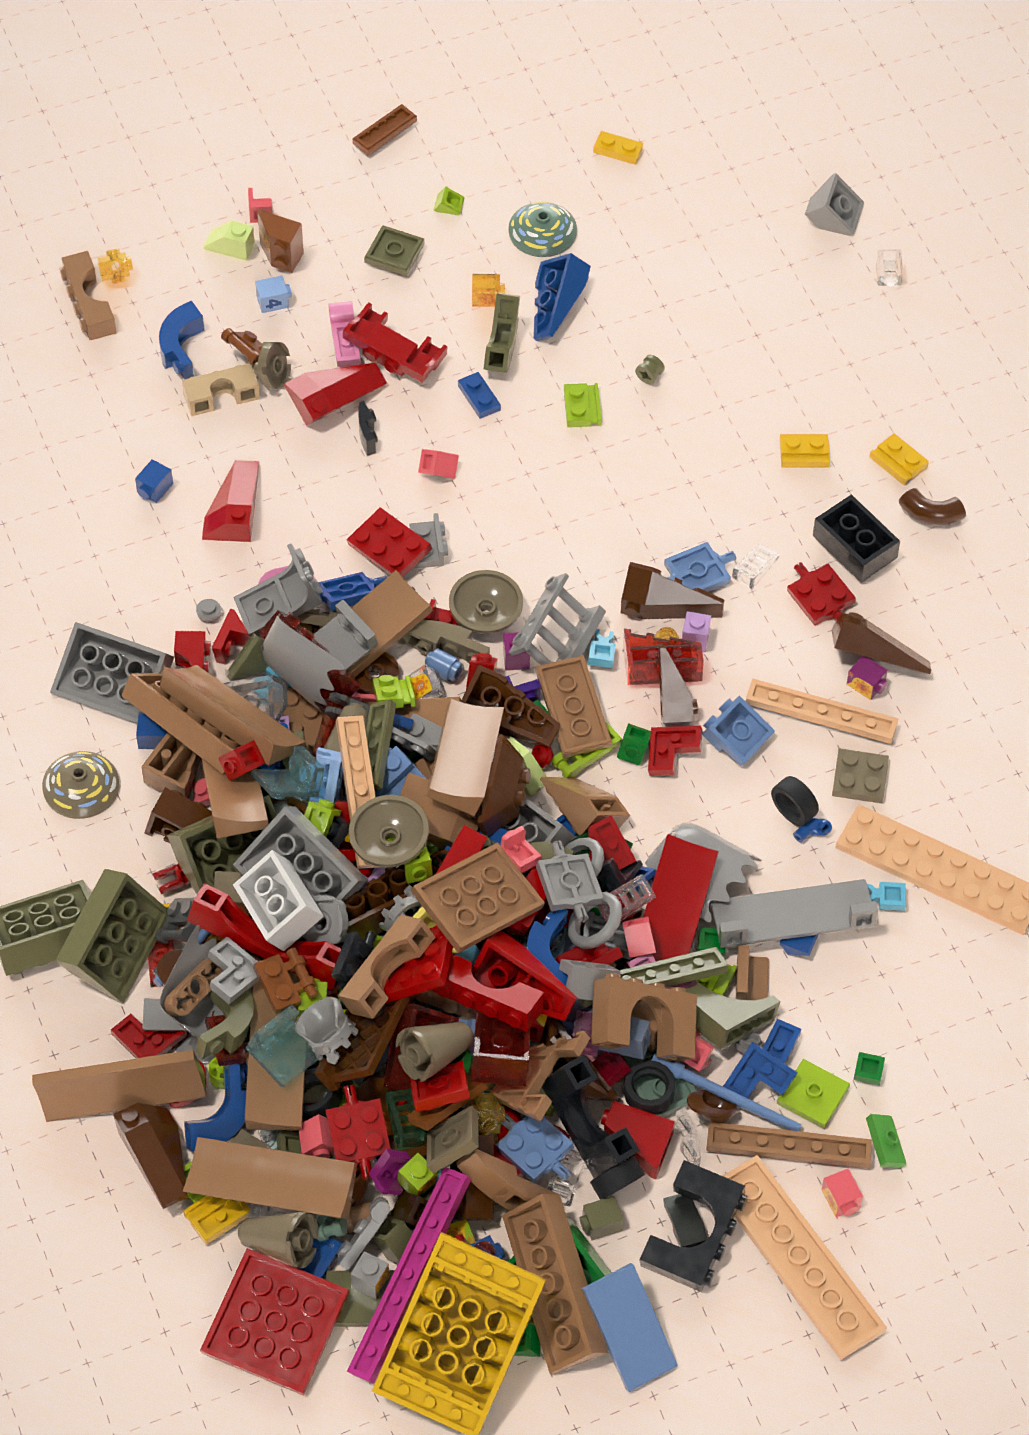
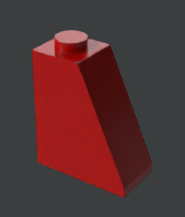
(648, 1131)

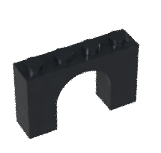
(597, 1148)
(694, 1264)

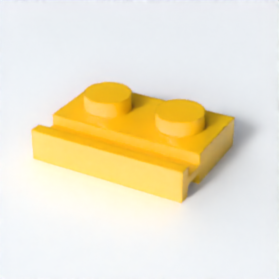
(804, 451)
(899, 459)
(215, 1216)

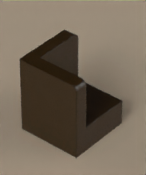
(409, 1208)

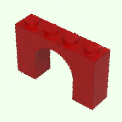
(471, 842)

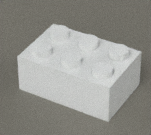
(278, 900)

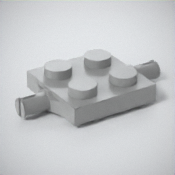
(569, 882)

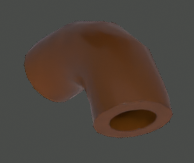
(932, 511)

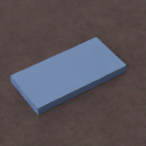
(629, 1327)

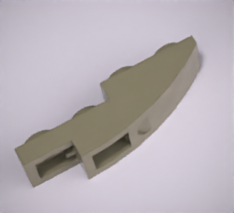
(450, 638)

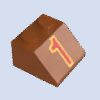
(280, 240)

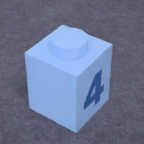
(272, 294)

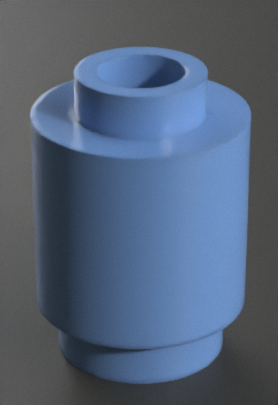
(445, 664)

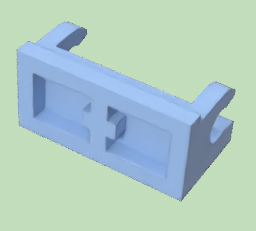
(332, 775)

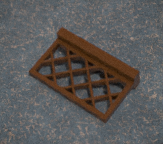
(346, 1068)

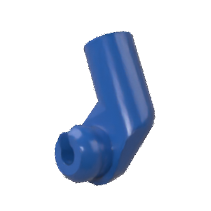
(815, 826)

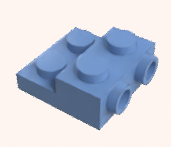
(737, 730)
(396, 771)

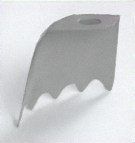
(299, 662)
(727, 866)
(190, 957)

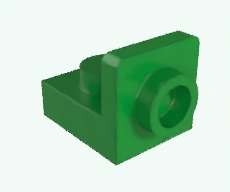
(634, 744)

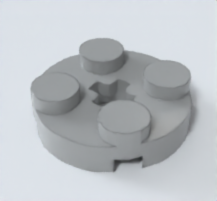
(337, 921)

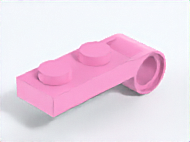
(346, 352)

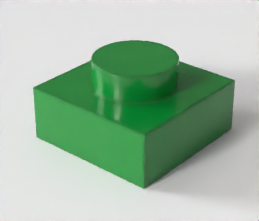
(709, 939)
(869, 1068)

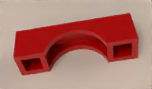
(192, 649)
(514, 1005)

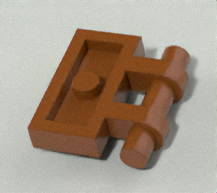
(277, 983)

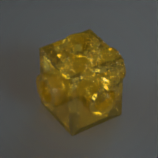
(105, 266)
(489, 1113)

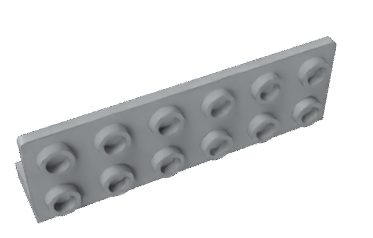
(794, 913)

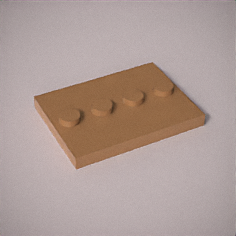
(477, 897)

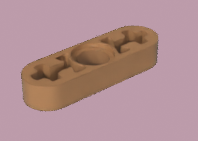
(183, 989)

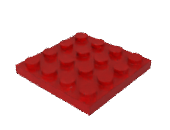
(275, 1321)

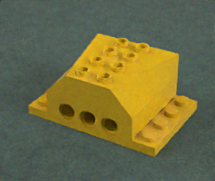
(459, 1335)

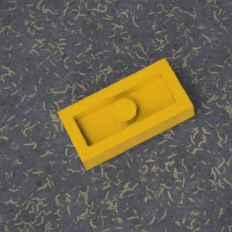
(618, 147)

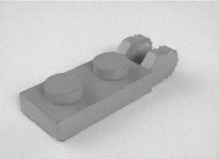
(364, 1232)

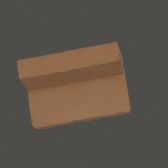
(751, 975)

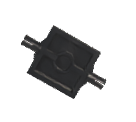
(351, 957)

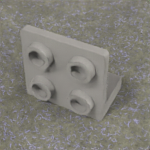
(347, 636)
(421, 738)

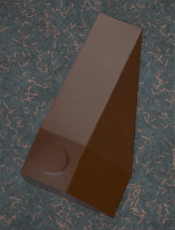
(520, 715)

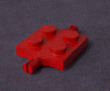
(820, 593)
(358, 1131)

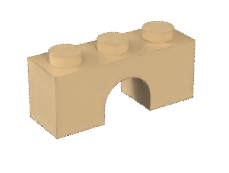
(236, 381)

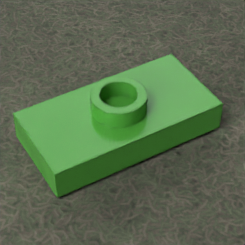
(886, 1141)

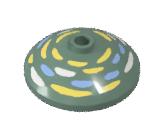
(542, 229)

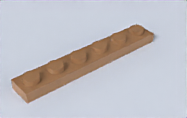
(789, 1145)

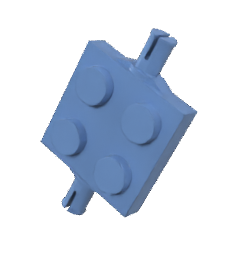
(700, 567)
(535, 1147)

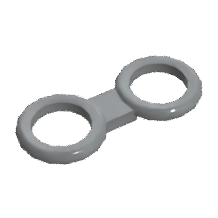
(609, 899)

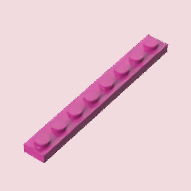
(405, 1279)

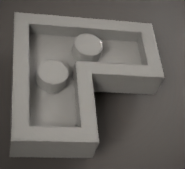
(237, 970)

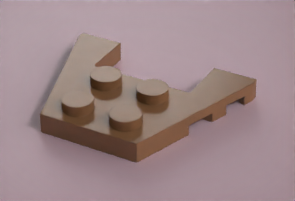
(540, 1066)

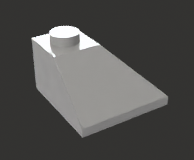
(835, 207)

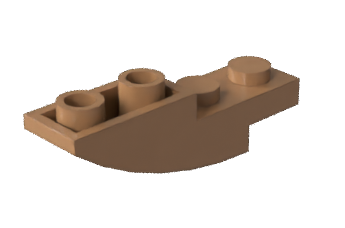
(499, 1180)

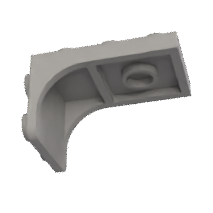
(288, 591)

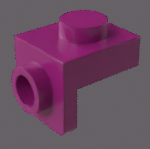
(386, 1171)

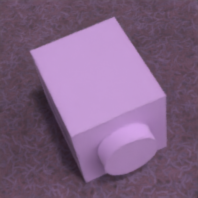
(697, 628)

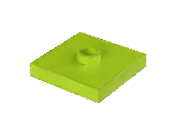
(814, 1093)

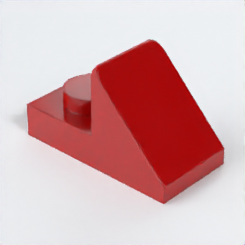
(230, 634)

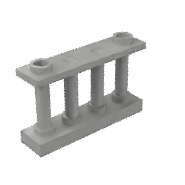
(578, 636)

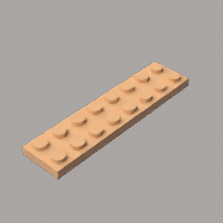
(937, 868)
(804, 1262)

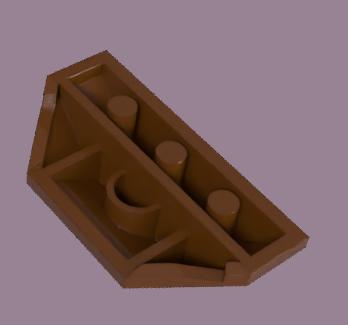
(504, 788)
(596, 1090)

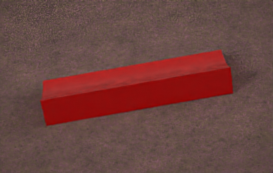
(680, 896)

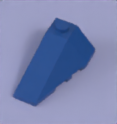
(558, 287)

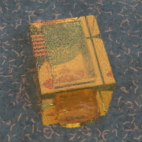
(485, 289)

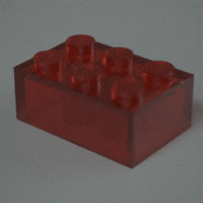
(499, 1052)

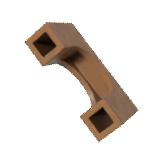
(671, 1007)

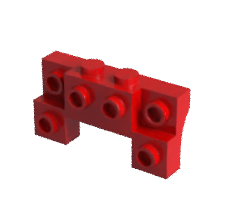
(390, 348)

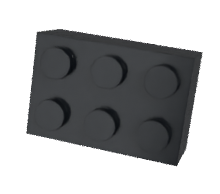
(856, 538)

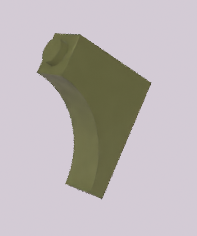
(729, 1019)

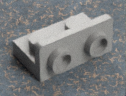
(432, 532)

